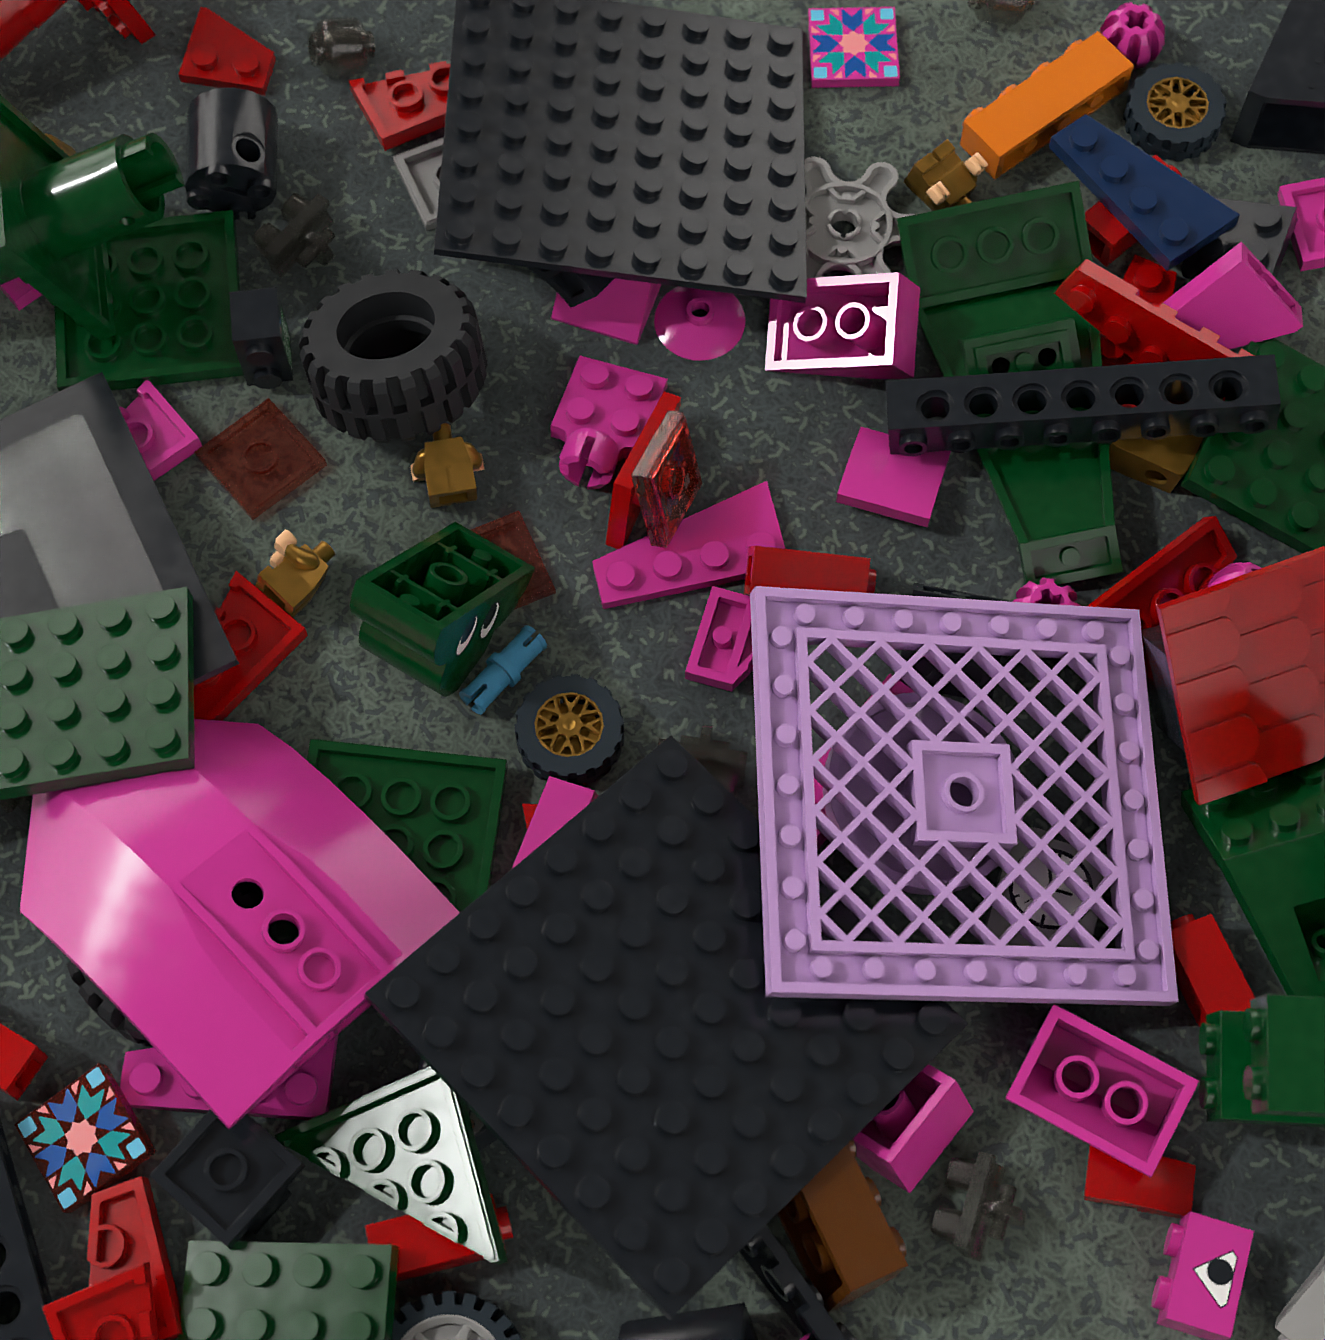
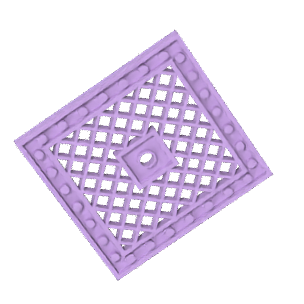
(1111, 639)

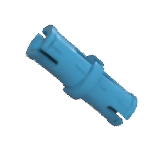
(503, 669)

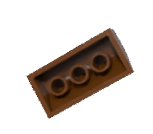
(842, 1232)

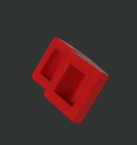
(1165, 1193)

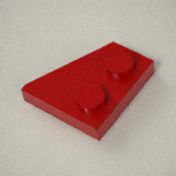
(225, 56)

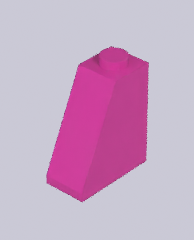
(1237, 301)

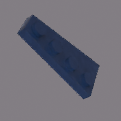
(1144, 195)

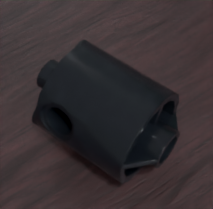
(231, 152)

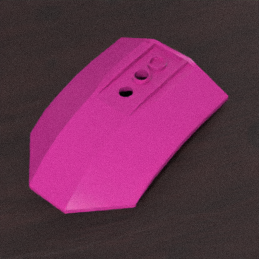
(142, 902)

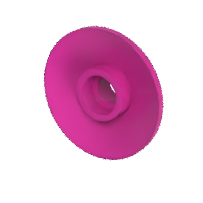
(699, 336)

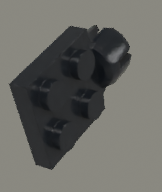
(1261, 228)

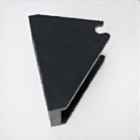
(1288, 92)

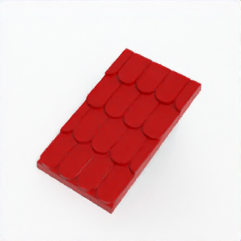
(1243, 675)

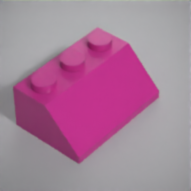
(1102, 1090)

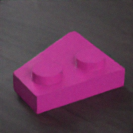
(723, 642)

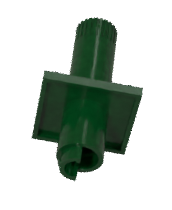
(67, 207)

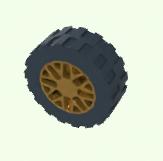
(1173, 92)
(569, 729)

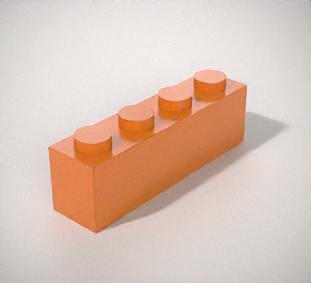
(1046, 103)

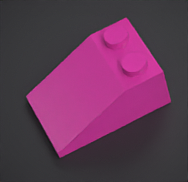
(847, 328)
(914, 1128)

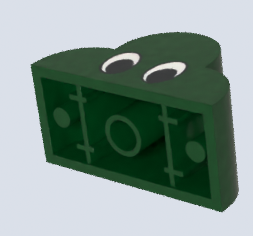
(438, 605)

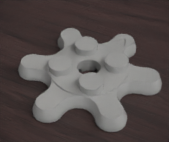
(856, 202)

